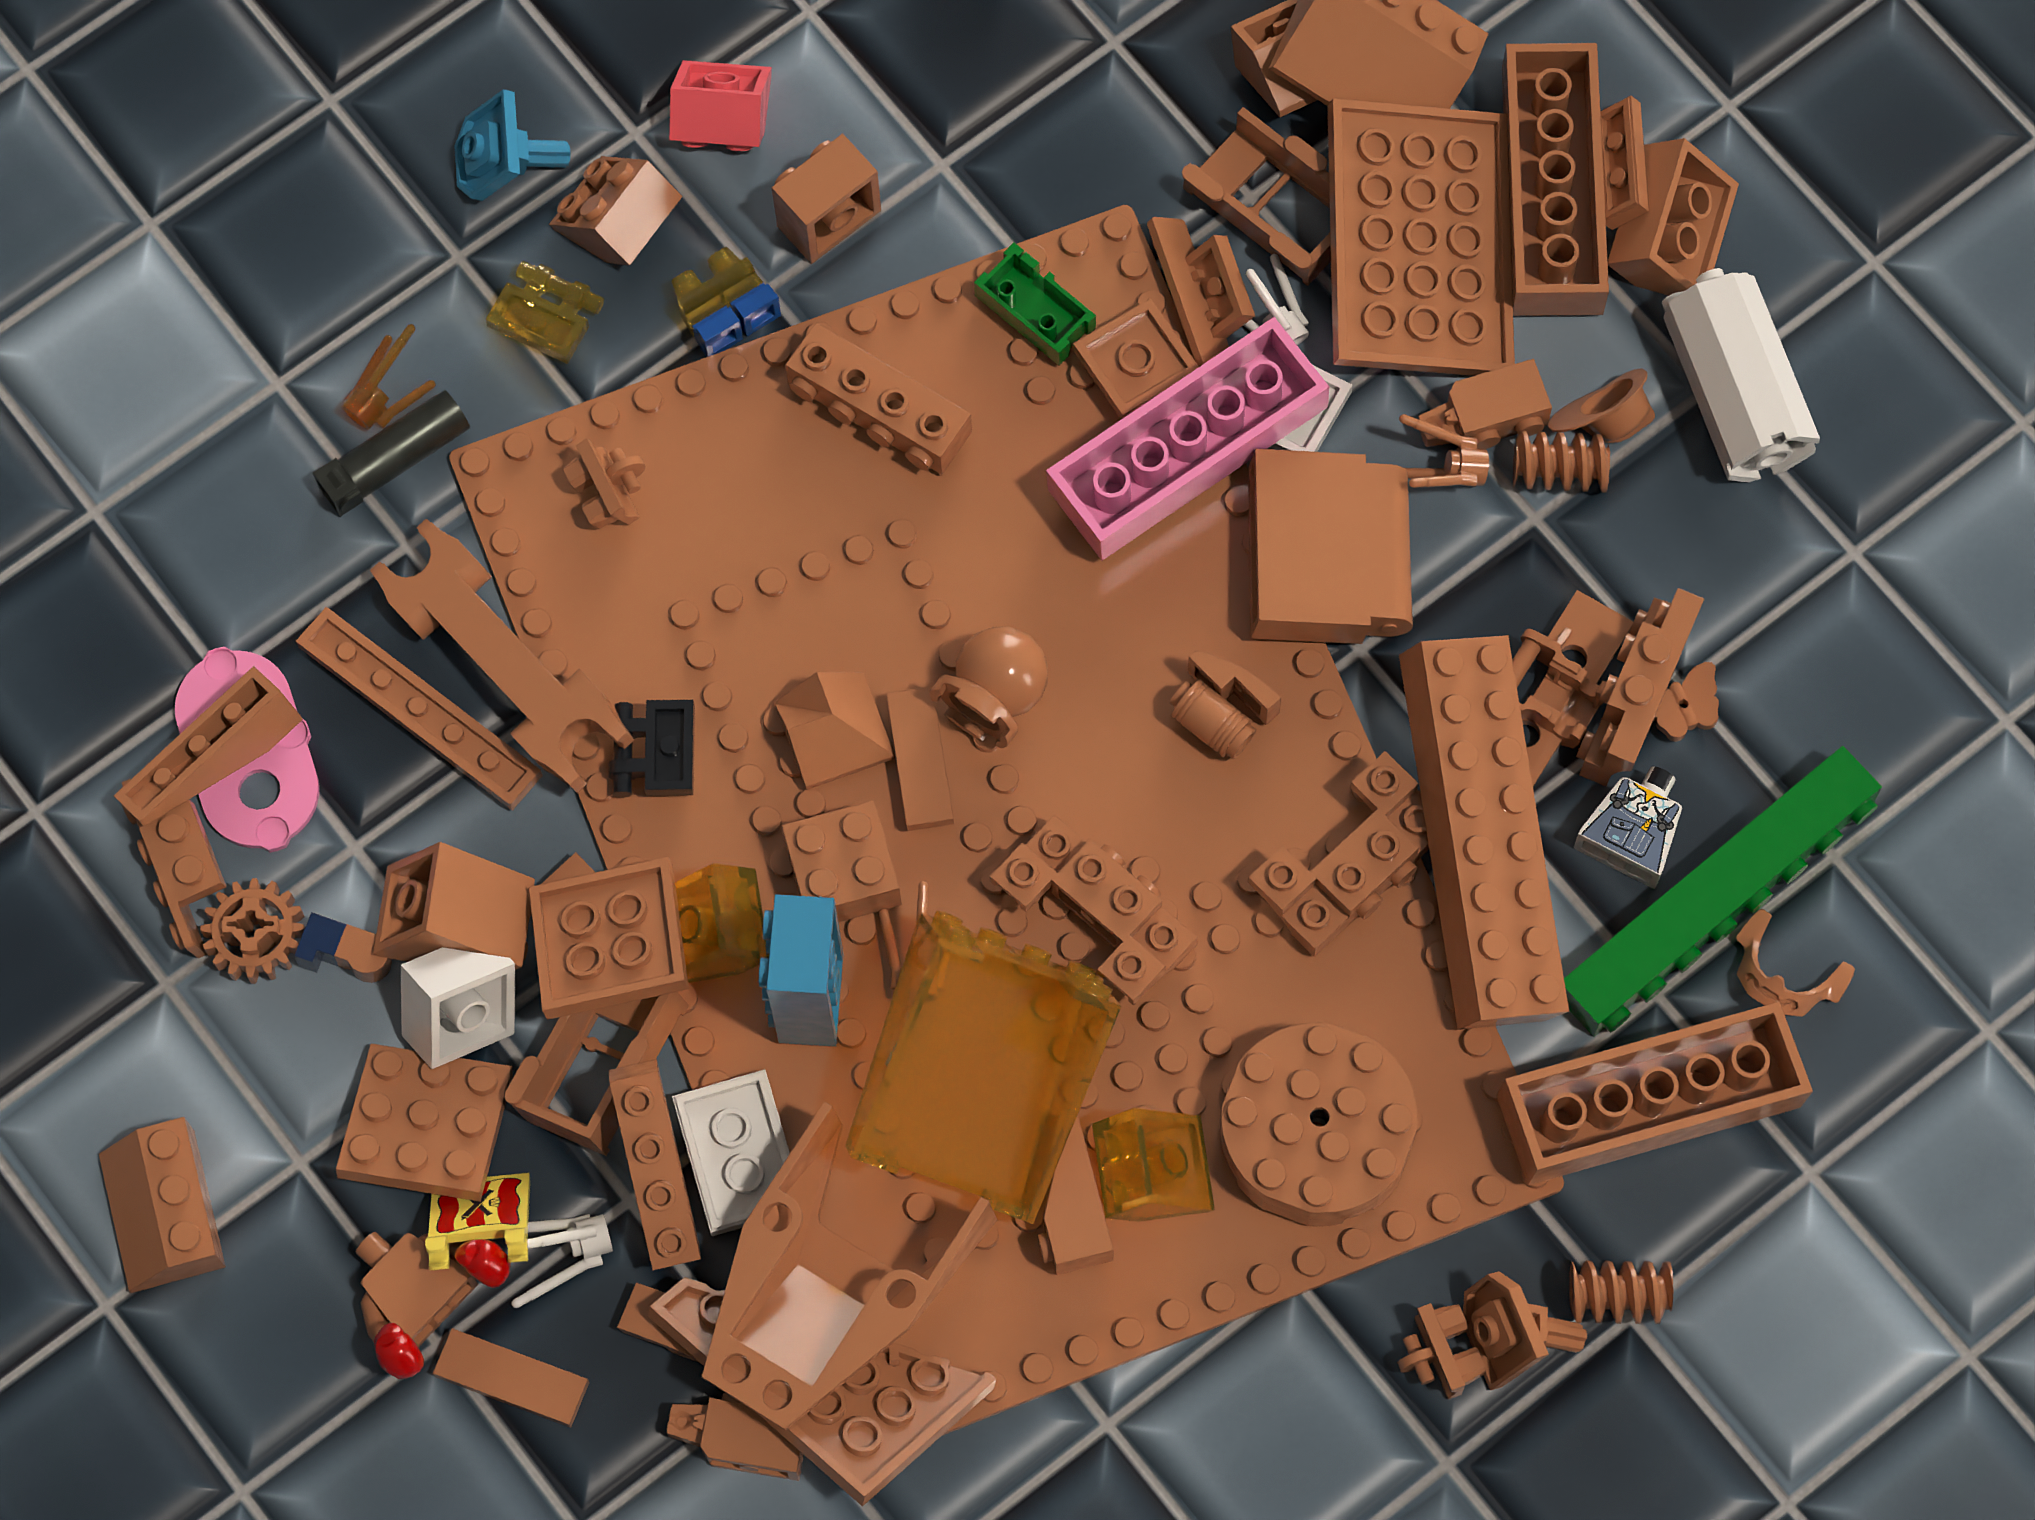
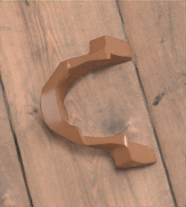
(1773, 989)

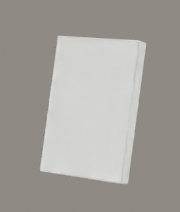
(732, 1145)

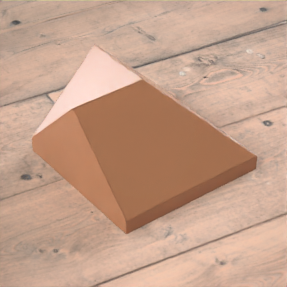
(833, 727)

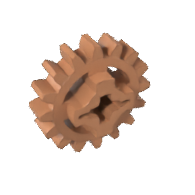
(252, 912)

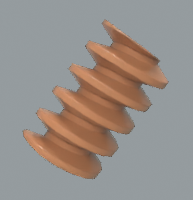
(1561, 460)
(1621, 1291)

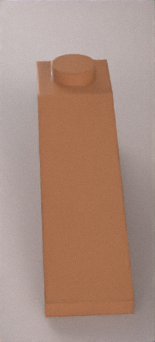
(220, 741)

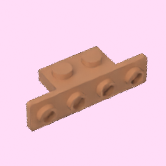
(1203, 286)
(184, 867)

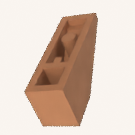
(1074, 1216)

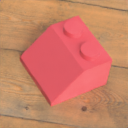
(719, 105)

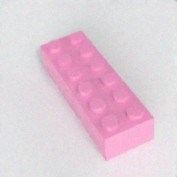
(1187, 438)

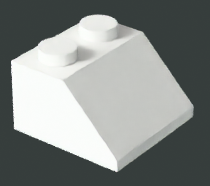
(456, 1003)

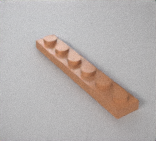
(419, 708)

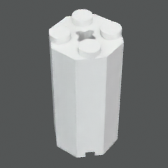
(1740, 375)

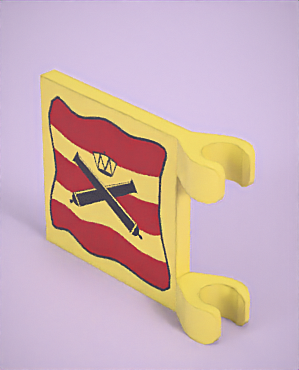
(498, 1215)

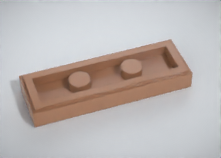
(1623, 162)
(920, 759)
(511, 1377)

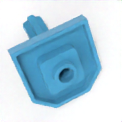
(495, 152)

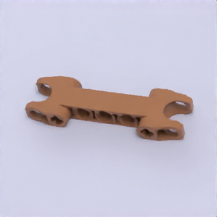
(554, 711)

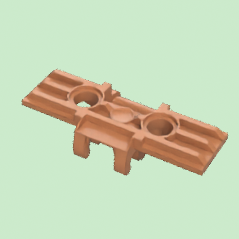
(1568, 692)

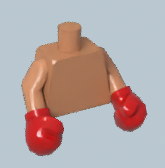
(410, 1301)

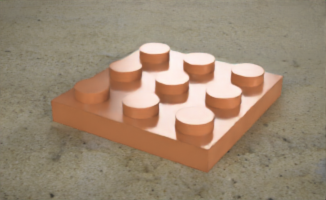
(608, 938)
(424, 1124)

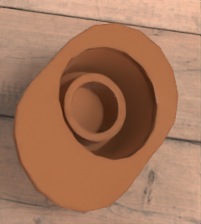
(1612, 411)

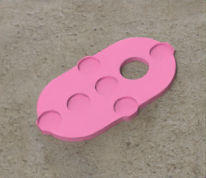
(287, 761)

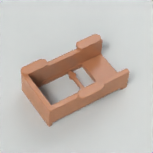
(1237, 162)
(541, 1077)

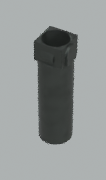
(390, 452)

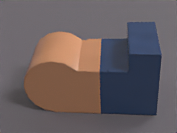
(341, 946)

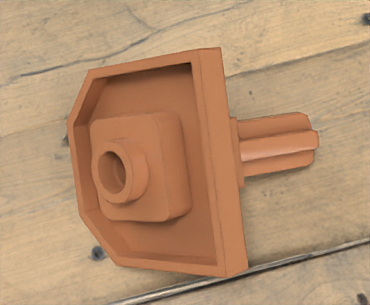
(1511, 1331)

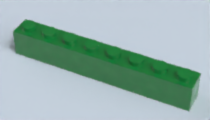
(1720, 890)

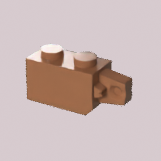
(1493, 406)
(735, 1438)

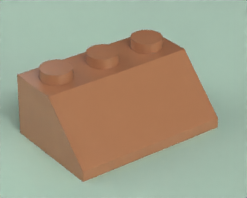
(1684, 222)
(161, 1205)

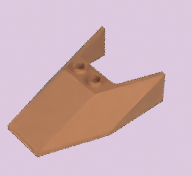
(808, 1303)

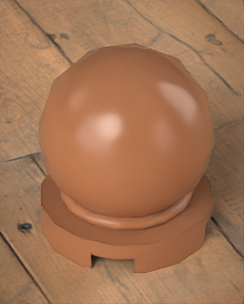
(996, 679)

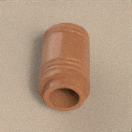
(1212, 718)

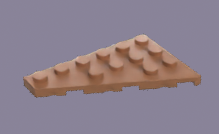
(869, 1423)

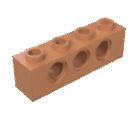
(654, 1164)

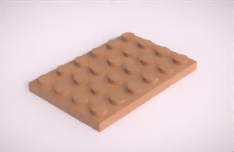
(1420, 238)

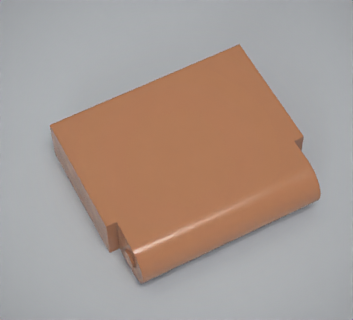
(1328, 547)

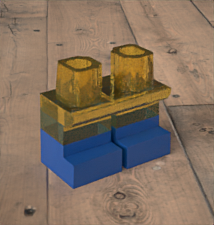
(725, 302)

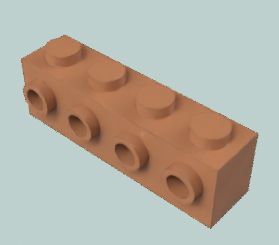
(878, 399)

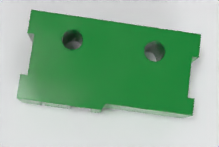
(1034, 304)

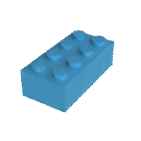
(802, 969)

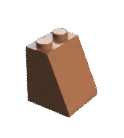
(453, 903)

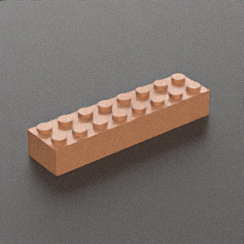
(1483, 832)

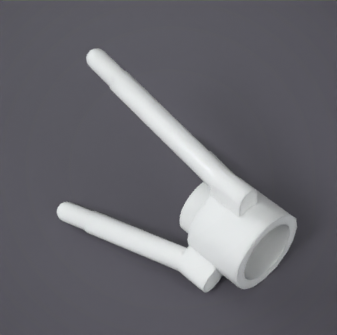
(1293, 320)
(586, 1237)

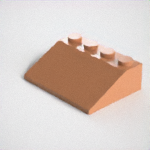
(1379, 51)

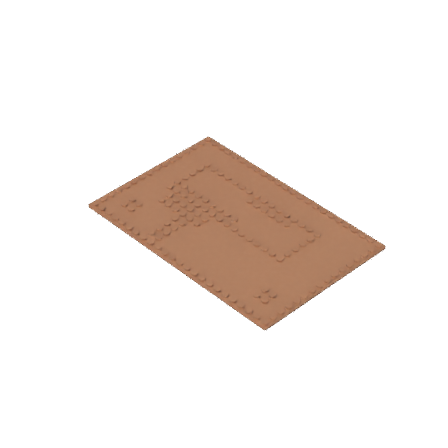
(811, 549)

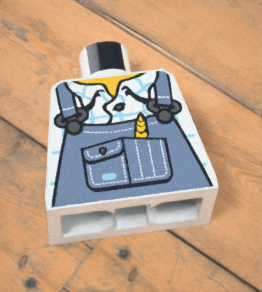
(1633, 827)

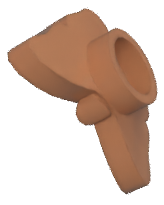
(1698, 695)

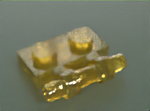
(538, 321)

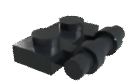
(668, 749)

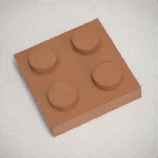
(1134, 357)

